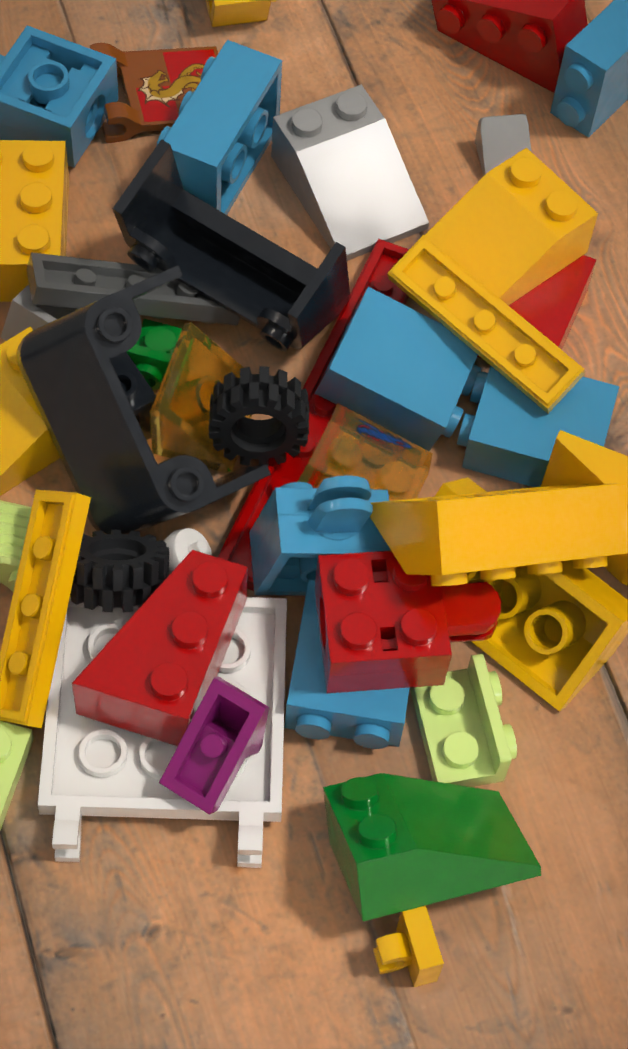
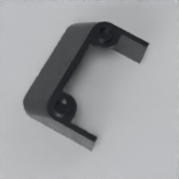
(227, 259)
(96, 427)

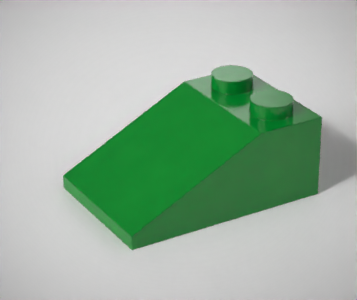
(421, 842)

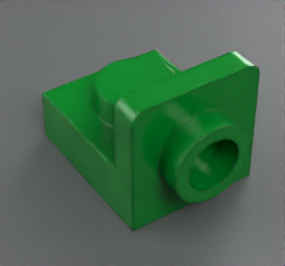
(154, 350)

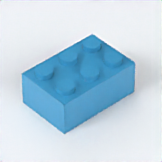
(226, 124)

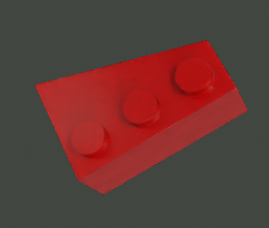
(515, 33)
(166, 652)

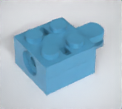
(55, 91)
(311, 522)

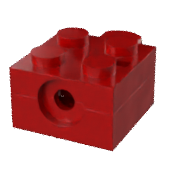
(393, 626)

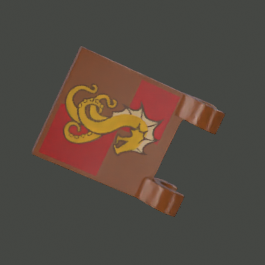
(152, 87)

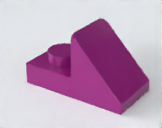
(213, 748)

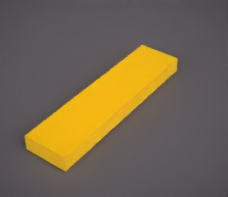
(486, 324)
(40, 604)

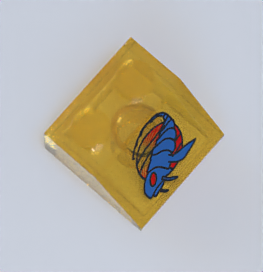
(367, 450)

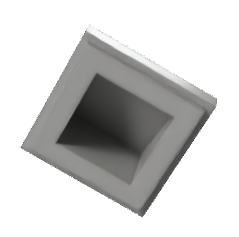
(500, 139)

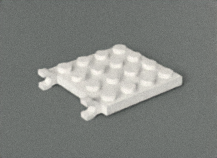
(117, 773)

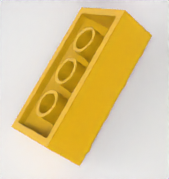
(505, 530)
(552, 625)

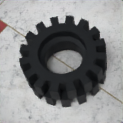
(265, 396)
(118, 570)

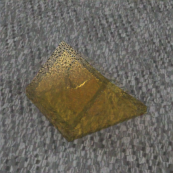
(183, 400)

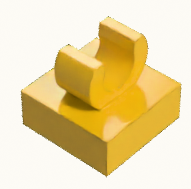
(411, 947)

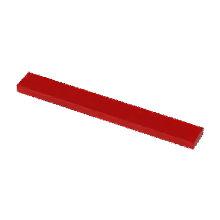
(374, 275)

